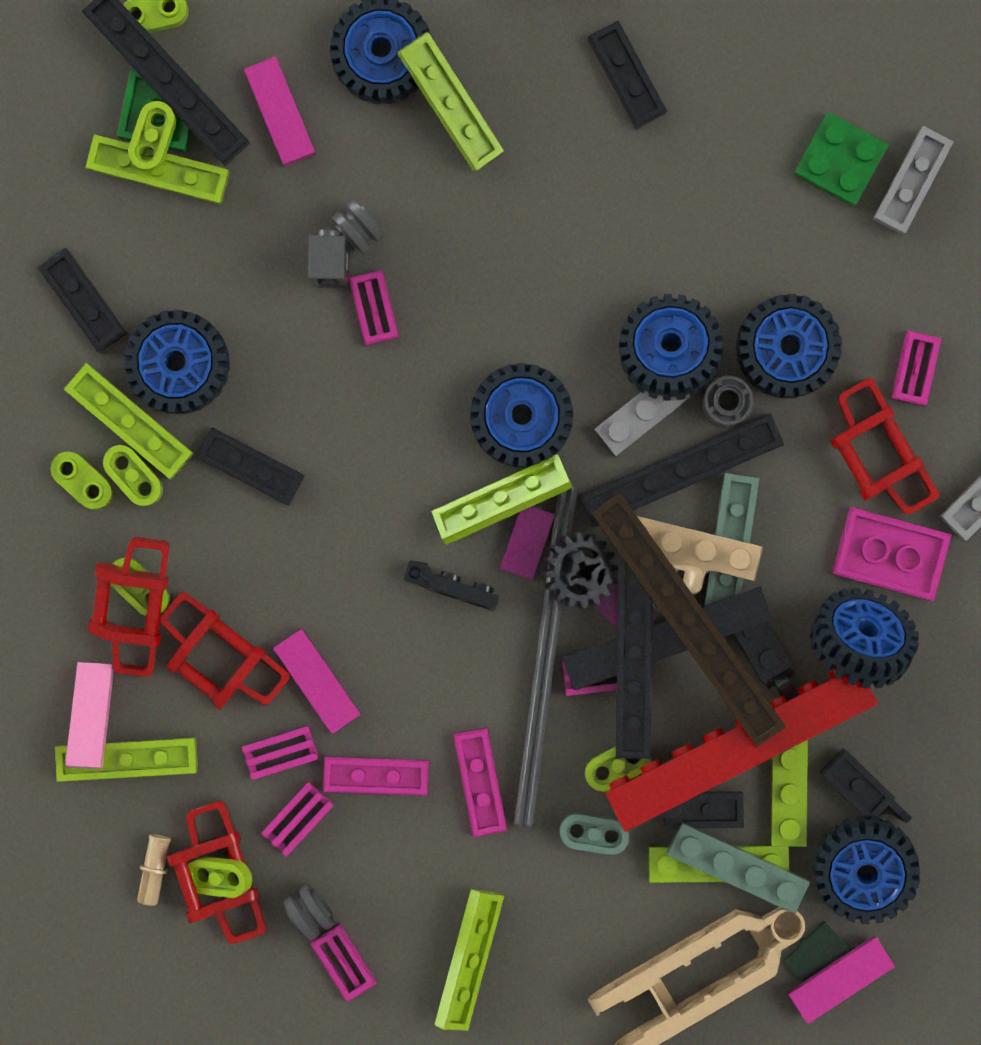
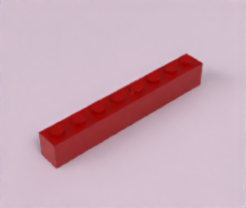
(733, 752)

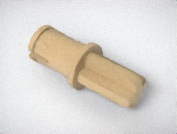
(153, 869)

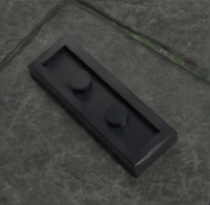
(627, 75)
(82, 300)
(250, 466)

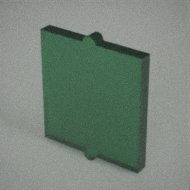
(816, 952)

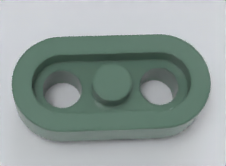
(593, 834)

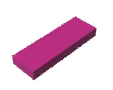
(279, 111)
(317, 681)
(376, 775)
(480, 782)
(841, 979)

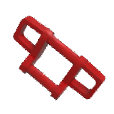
(911, 463)
(157, 583)
(212, 622)
(230, 842)

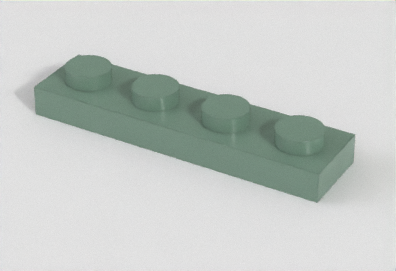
(733, 522)
(738, 867)

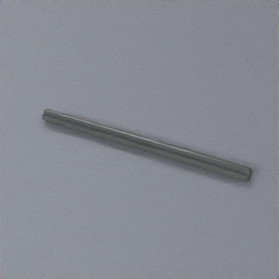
(543, 674)

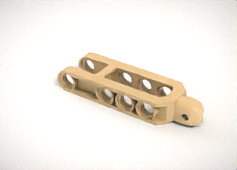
(772, 934)

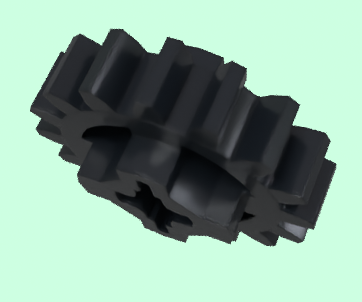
(588, 582)

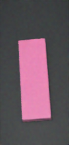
(89, 716)

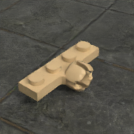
(703, 552)

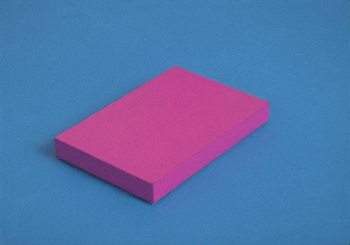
(891, 554)

